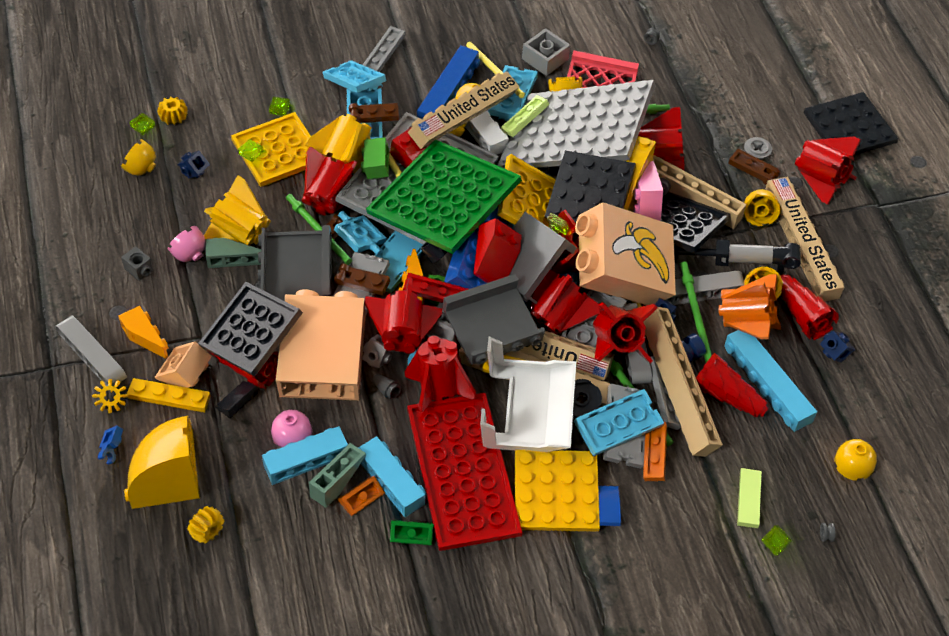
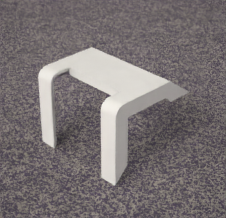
(537, 403)

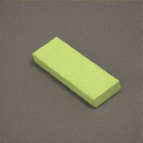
(525, 116)
(749, 498)

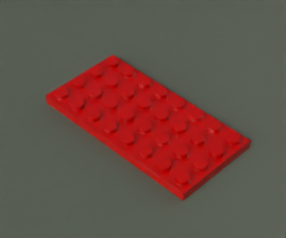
(461, 477)

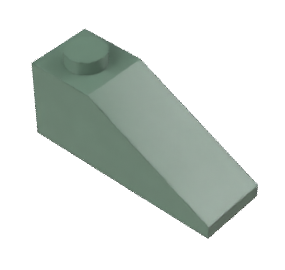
(229, 253)
(333, 478)

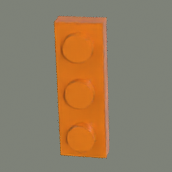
(655, 454)

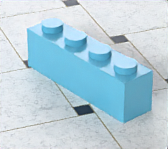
(303, 455)
(392, 477)

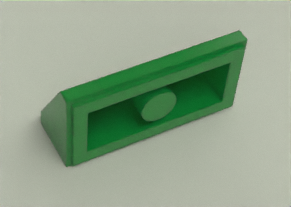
(411, 532)

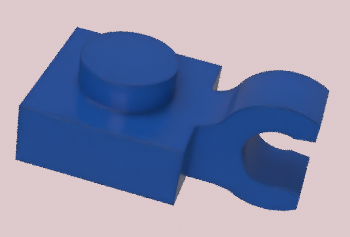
(110, 440)

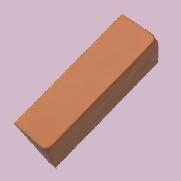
(361, 495)

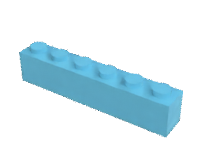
(770, 380)

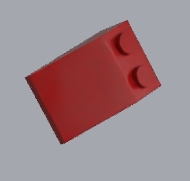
(405, 149)
(496, 250)

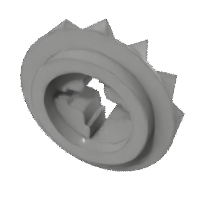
(757, 143)

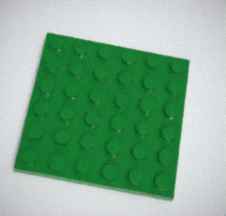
(444, 195)

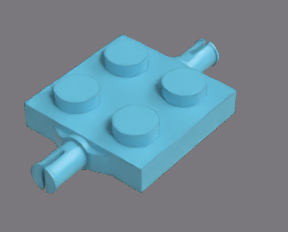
(360, 233)

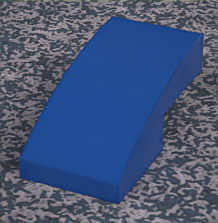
(609, 506)

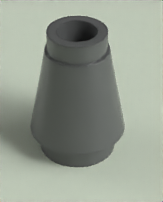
(387, 386)

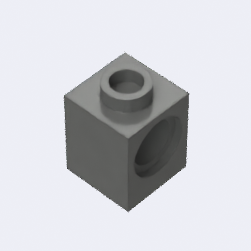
(137, 263)

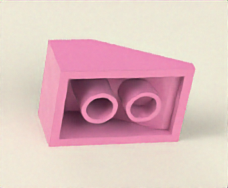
(649, 193)

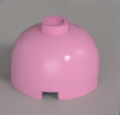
(188, 245)
(290, 427)

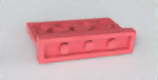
(604, 66)

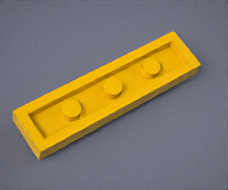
(168, 395)

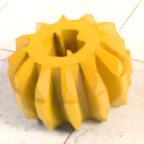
(172, 110)
(116, 398)
(205, 524)

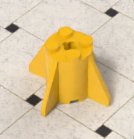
(341, 140)
(237, 216)

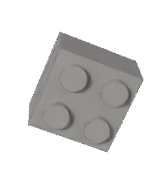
(546, 51)

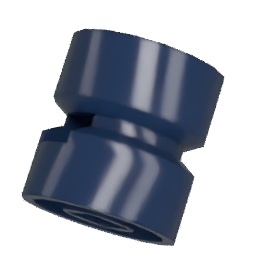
(693, 347)

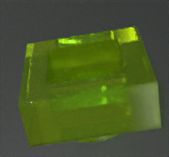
(279, 106)
(142, 123)
(250, 150)
(558, 224)
(776, 540)

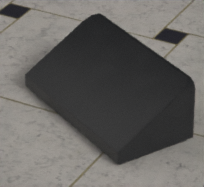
(237, 399)

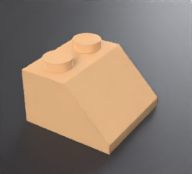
(184, 365)

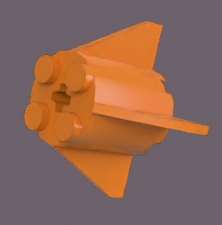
(751, 307)

